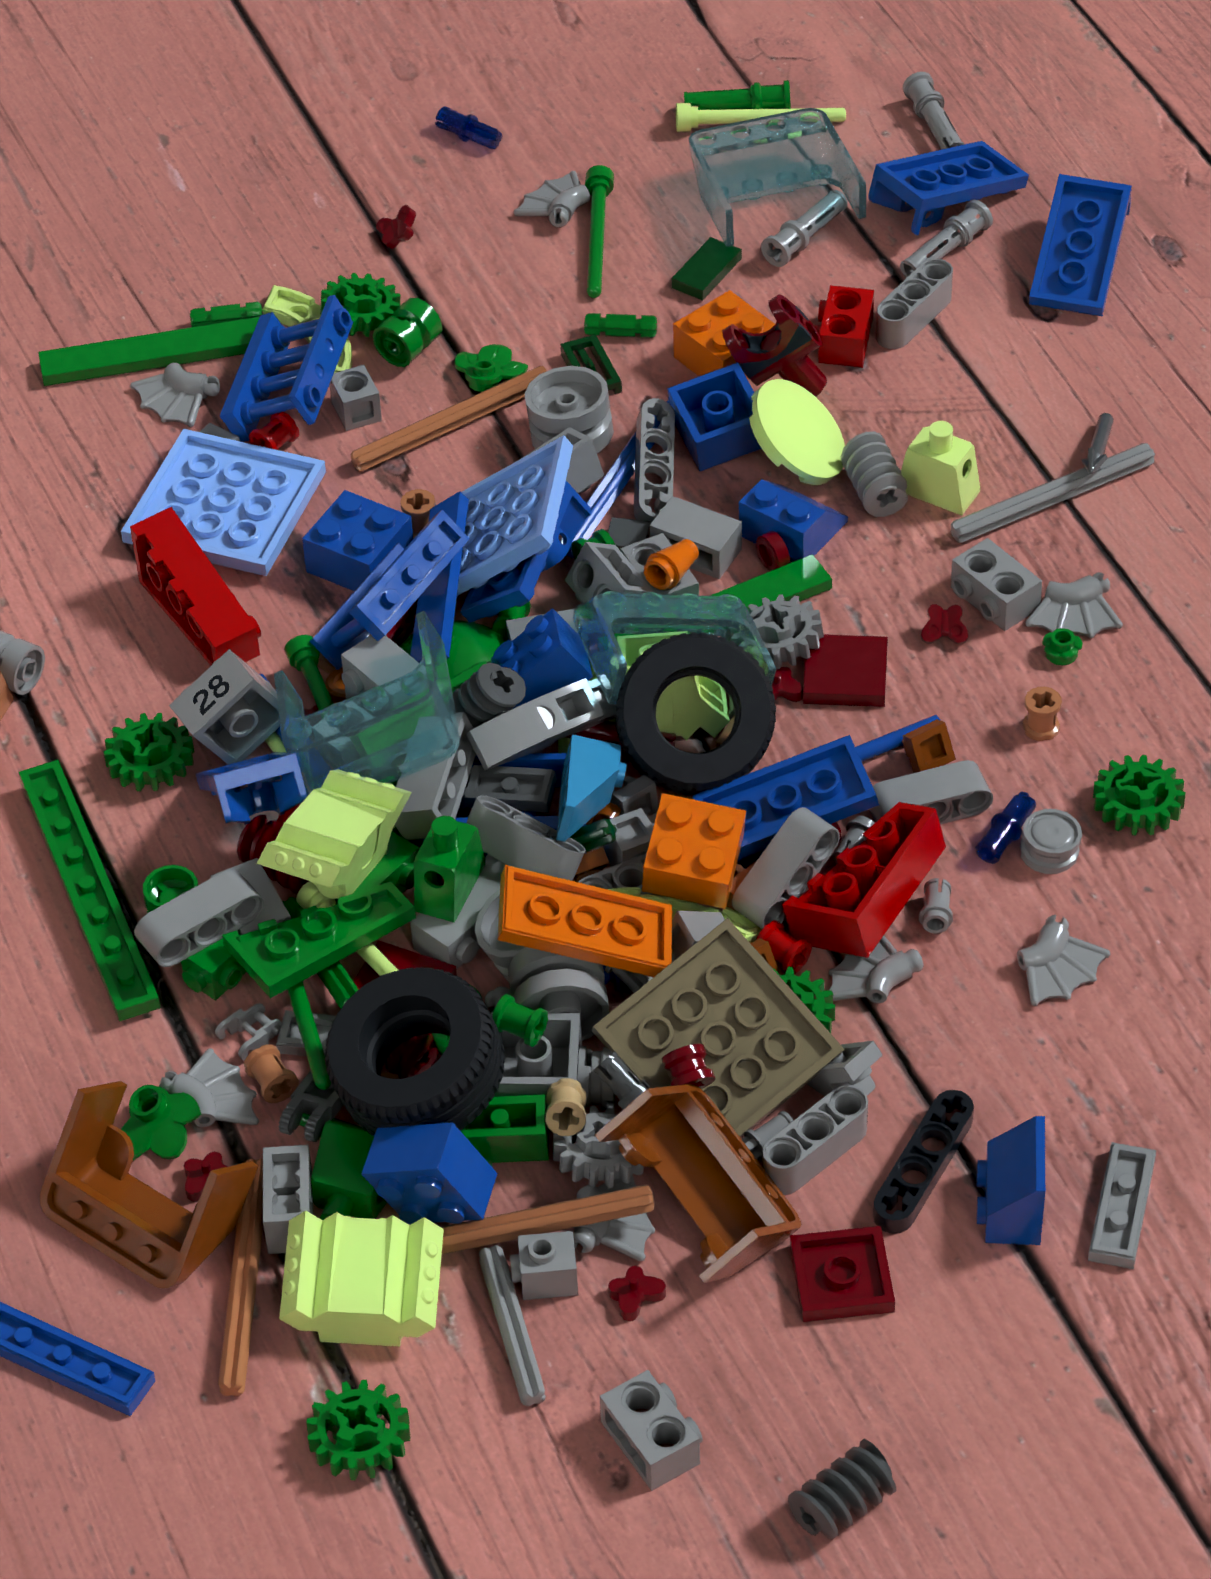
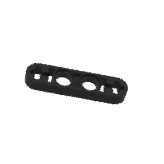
(920, 1159)

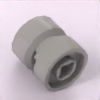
(20, 663)

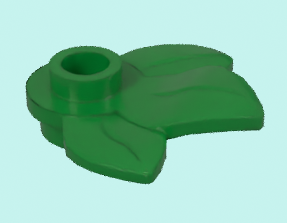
(488, 366)
(161, 1126)

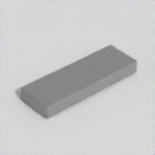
(1122, 1205)

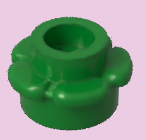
(1061, 646)

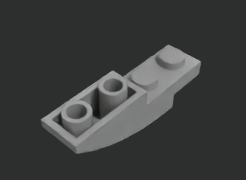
(540, 723)

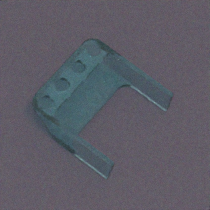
(771, 158)
(659, 613)
(380, 731)

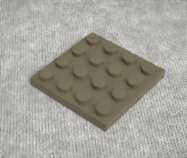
(743, 1013)

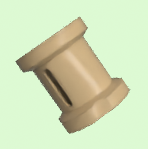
(566, 1107)

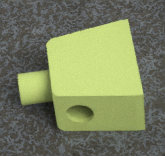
(941, 468)

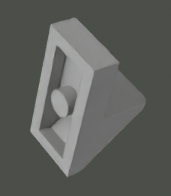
(849, 1068)

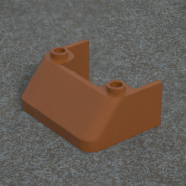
(708, 1173)
(122, 1216)

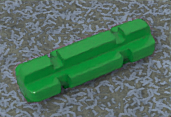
(224, 313)
(620, 325)

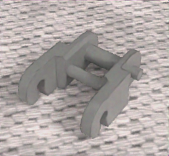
(242, 1021)

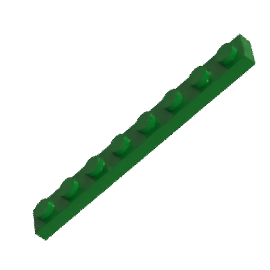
(89, 891)

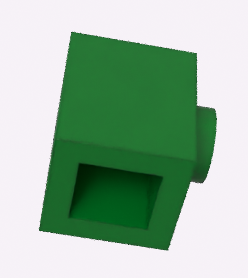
(212, 970)

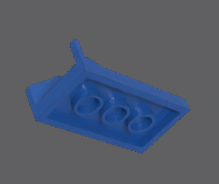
(943, 179)
(1080, 245)
(518, 585)
(824, 780)
(262, 791)

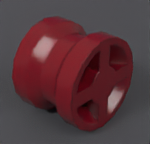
(688, 1066)

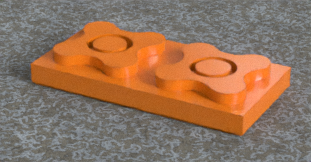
(584, 922)

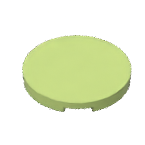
(797, 431)

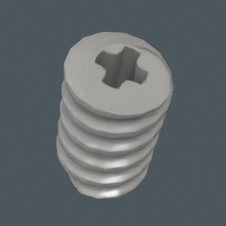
(874, 474)

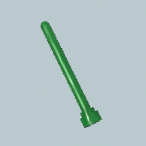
(600, 184)
(304, 658)
(309, 1035)

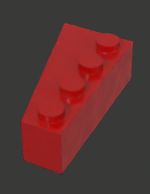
(191, 589)
(870, 884)

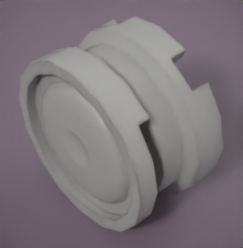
(1050, 841)
(596, 1089)

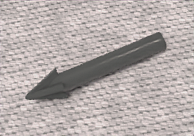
(1098, 445)

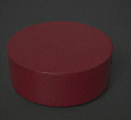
(772, 550)

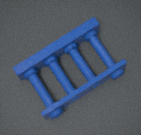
(269, 351)
(390, 588)

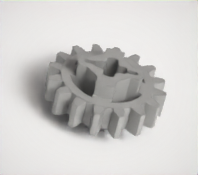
(787, 628)
(593, 1158)

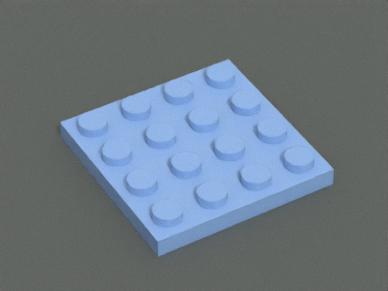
(231, 497)
(513, 513)

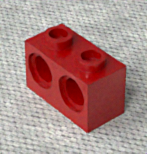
(845, 325)

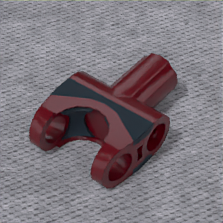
(779, 350)

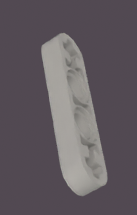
(650, 462)

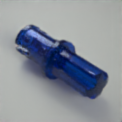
(468, 128)
(1005, 828)

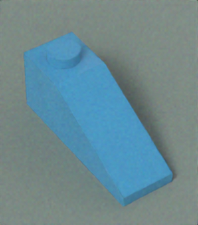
(587, 782)

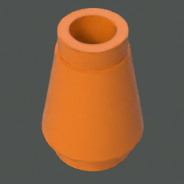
(670, 564)

